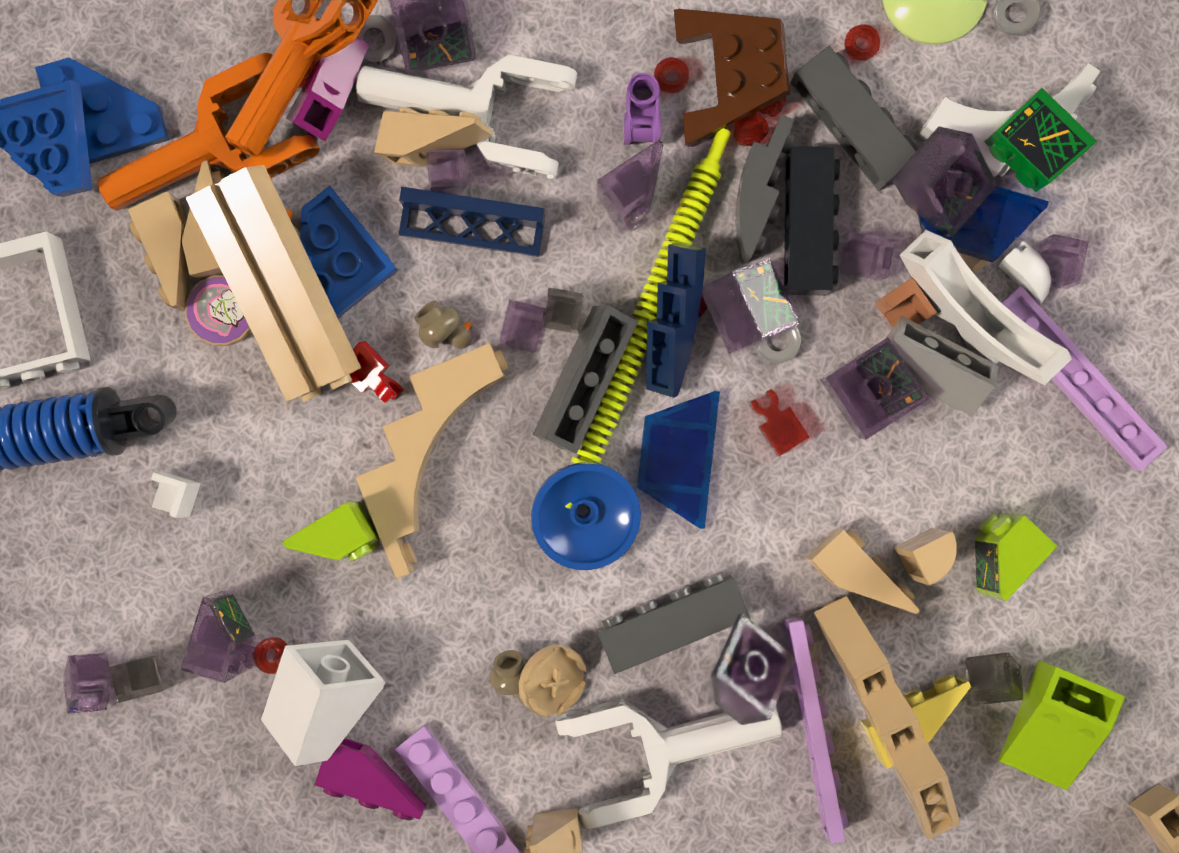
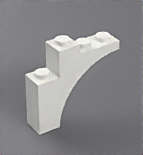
(984, 123)
(978, 315)

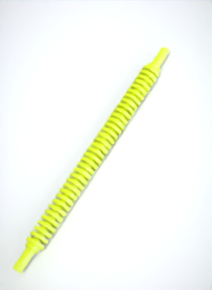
(683, 230)

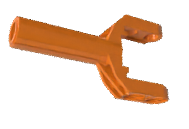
(302, 43)
(205, 143)

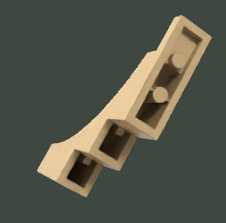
(394, 488)
(891, 717)

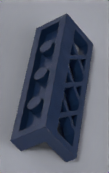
(472, 208)

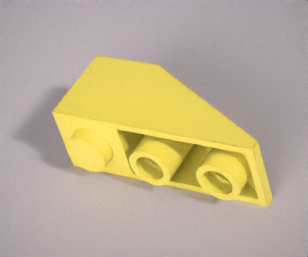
(930, 708)

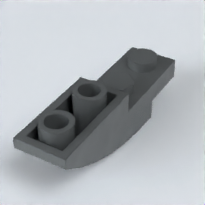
(754, 198)

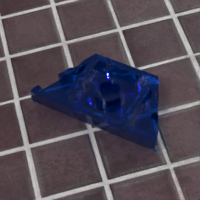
(993, 224)
(679, 456)

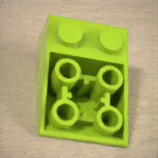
(1059, 725)

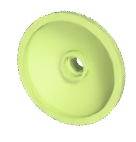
(934, 20)

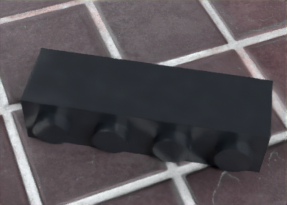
(810, 221)

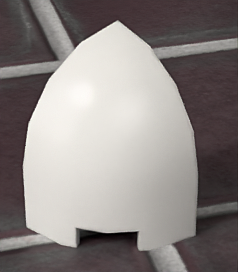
(1028, 270)

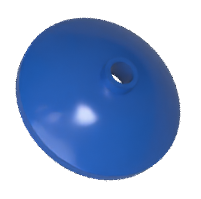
(589, 539)

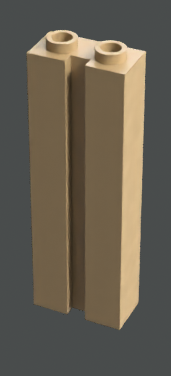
(274, 283)

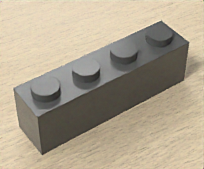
(853, 116)
(585, 378)
(672, 623)

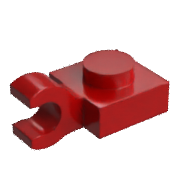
(371, 373)

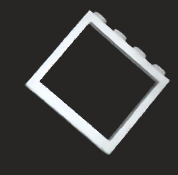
(51, 248)

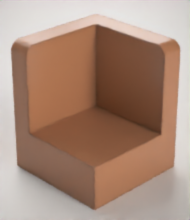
(906, 301)

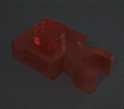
(781, 427)

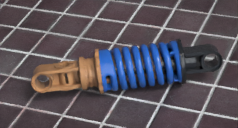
(76, 426)

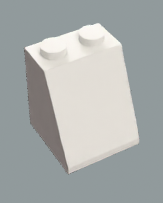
(318, 698)

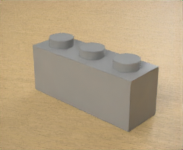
(944, 367)

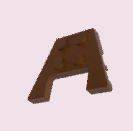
(748, 66)

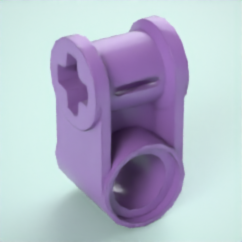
(642, 117)

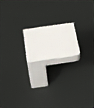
(175, 494)

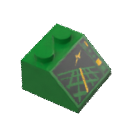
(1039, 141)

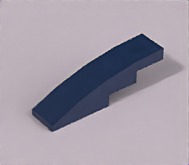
(674, 329)

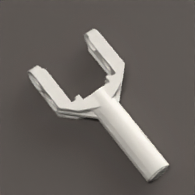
(423, 94)
(663, 748)

